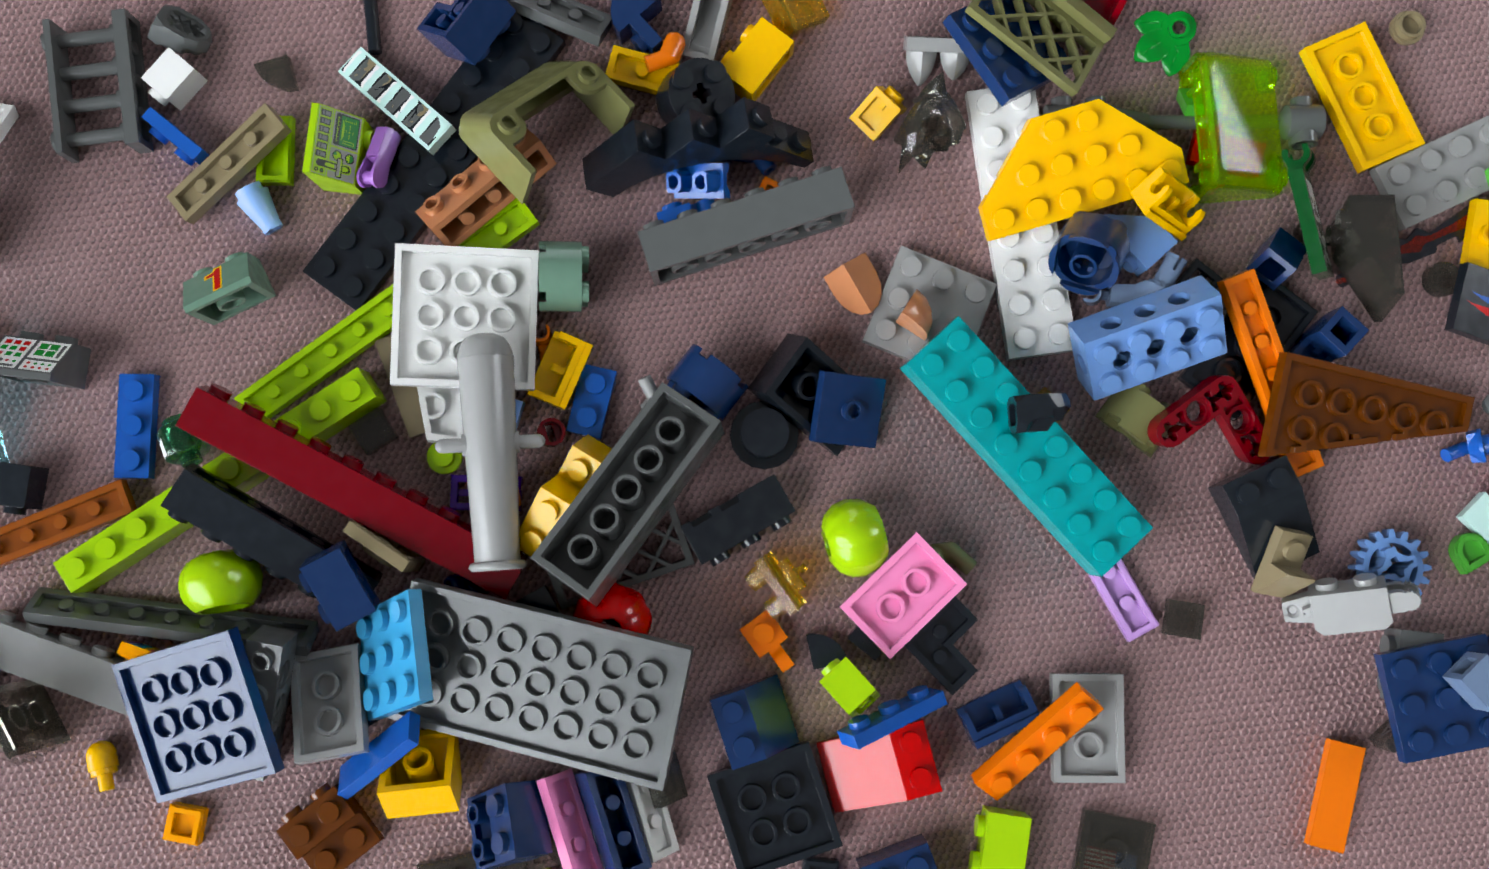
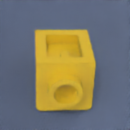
(878, 111)

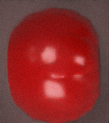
(620, 604)

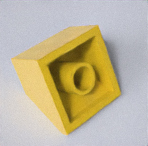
(424, 779)

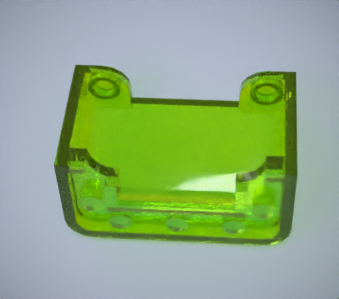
(1235, 127)

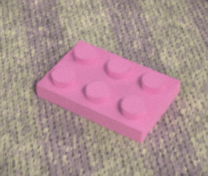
(903, 595)

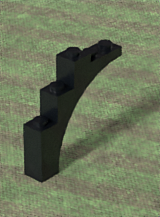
(692, 139)

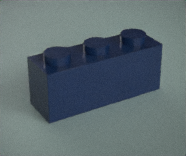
(612, 821)

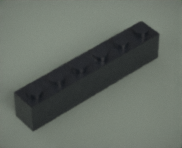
(247, 525)

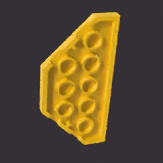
(1073, 164)

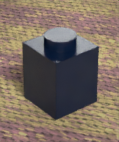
(1277, 258)

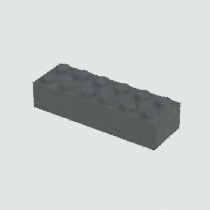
(746, 225)
(629, 494)

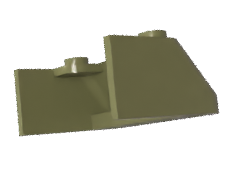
(499, 121)

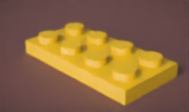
(1361, 97)

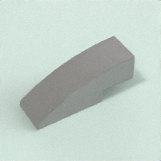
(706, 28)

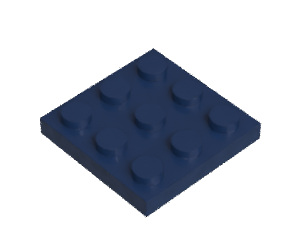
(996, 63)
(1422, 707)

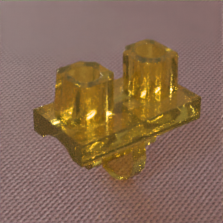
(784, 582)

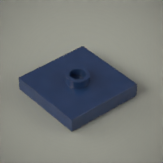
(847, 409)

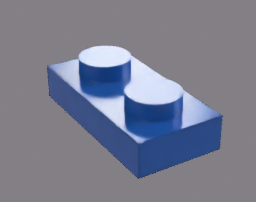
(166, 131)
(592, 401)

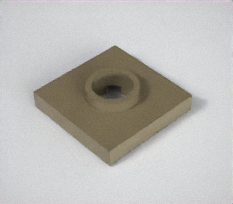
(384, 549)

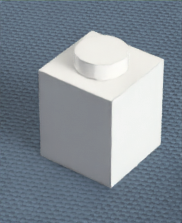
(173, 80)

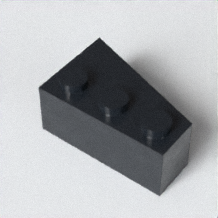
(739, 521)

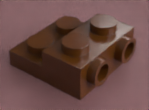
(329, 830)

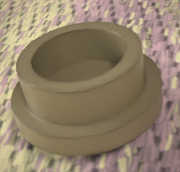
(1407, 27)

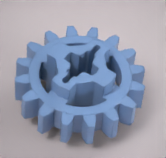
(1378, 555)

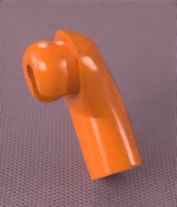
(669, 54)

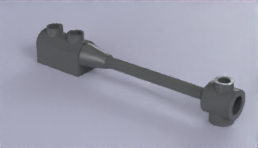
(1297, 122)

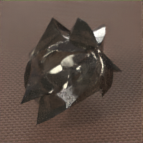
(930, 125)

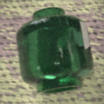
(180, 446)

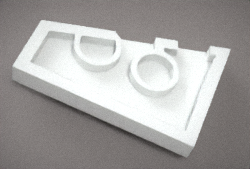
(440, 412)

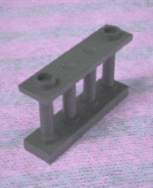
(130, 97)

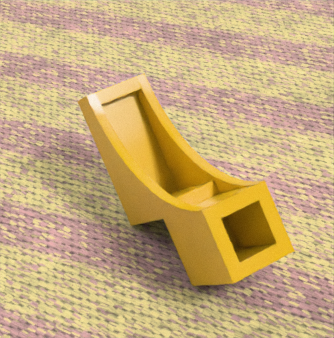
(560, 491)

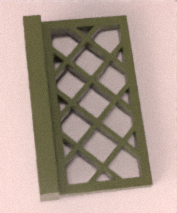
(1075, 20)

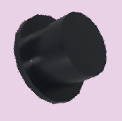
(762, 436)

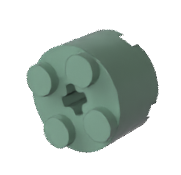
(561, 276)

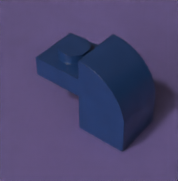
(631, 22)
(1331, 336)

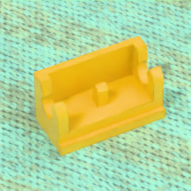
(1167, 202)
(560, 369)

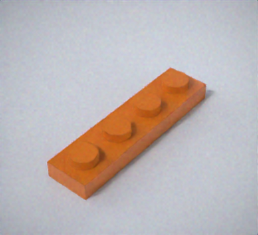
(1037, 741)

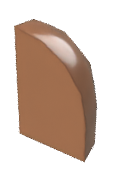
(856, 285)
(917, 316)

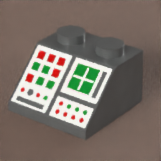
(44, 361)

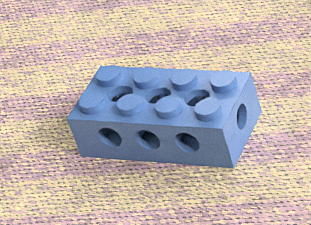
(1148, 337)

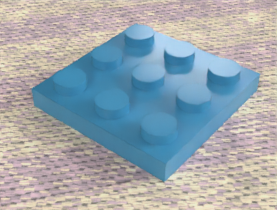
(395, 656)

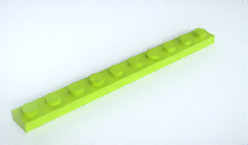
(366, 325)

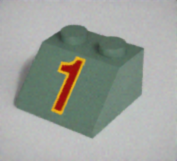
(227, 289)

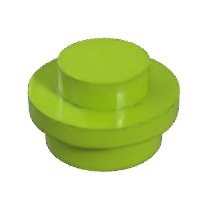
(443, 463)

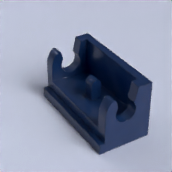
(997, 713)

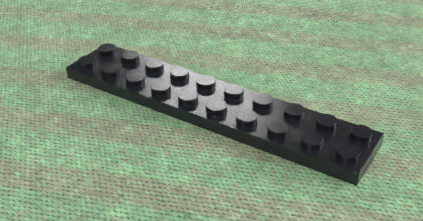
(362, 246)

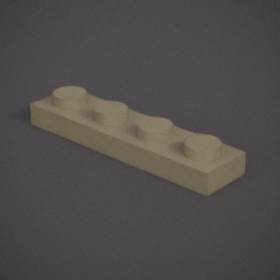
(229, 163)

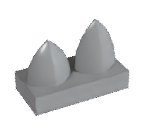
(922, 54)

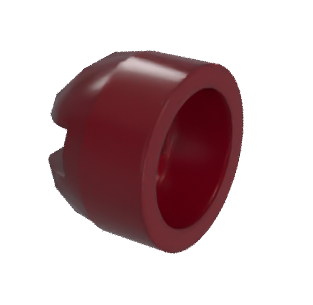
(557, 428)

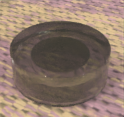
(1440, 279)

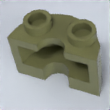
(1130, 415)

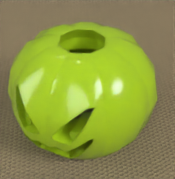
(854, 537)
(219, 582)

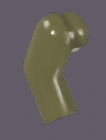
(954, 554)

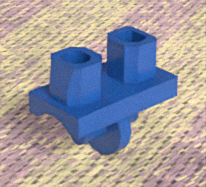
(699, 181)

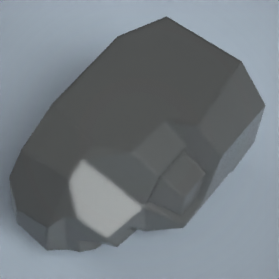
(180, 31)

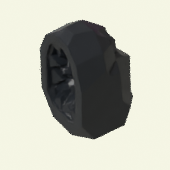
(1036, 411)

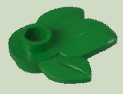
(1161, 42)

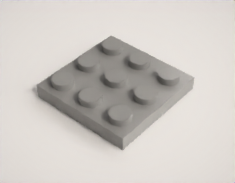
(947, 290)

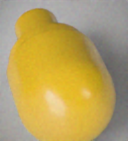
(102, 763)

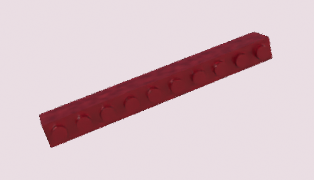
(338, 482)

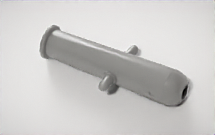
(490, 450)

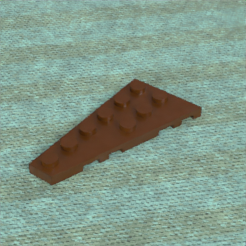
(1341, 406)

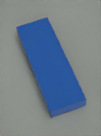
(383, 753)

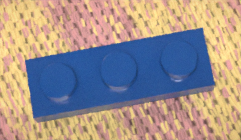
(136, 426)
(891, 716)

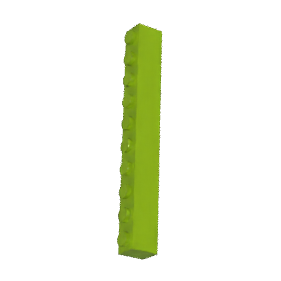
(152, 527)

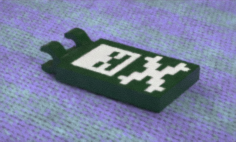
(1308, 211)

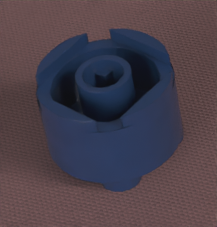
(1089, 252)
(706, 382)

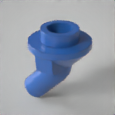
(1476, 446)

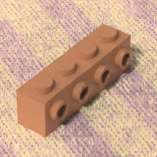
(477, 195)

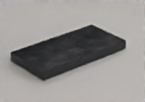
(1290, 318)

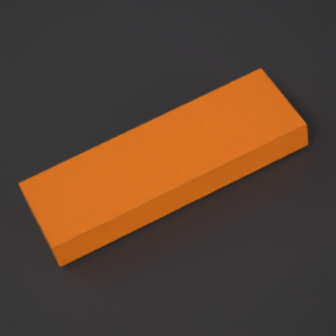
(1334, 795)

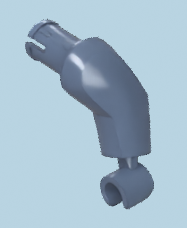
(1164, 277)

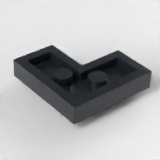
(935, 646)

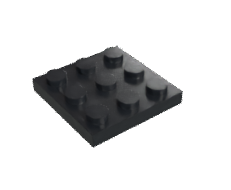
(775, 810)

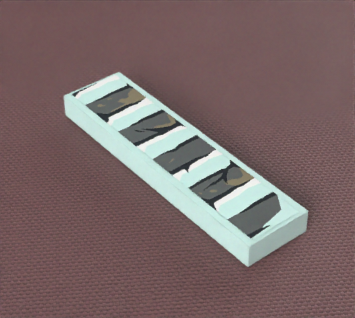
(397, 100)

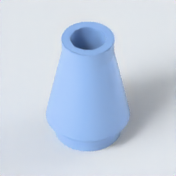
(259, 206)

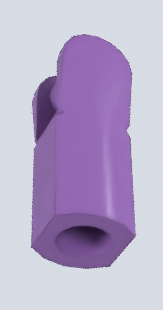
(378, 158)

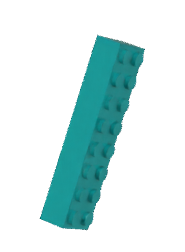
(1039, 467)

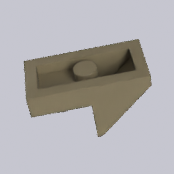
(1281, 564)

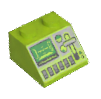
(335, 148)

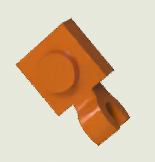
(765, 636)

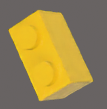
(757, 58)

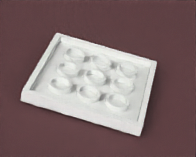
(456, 293)

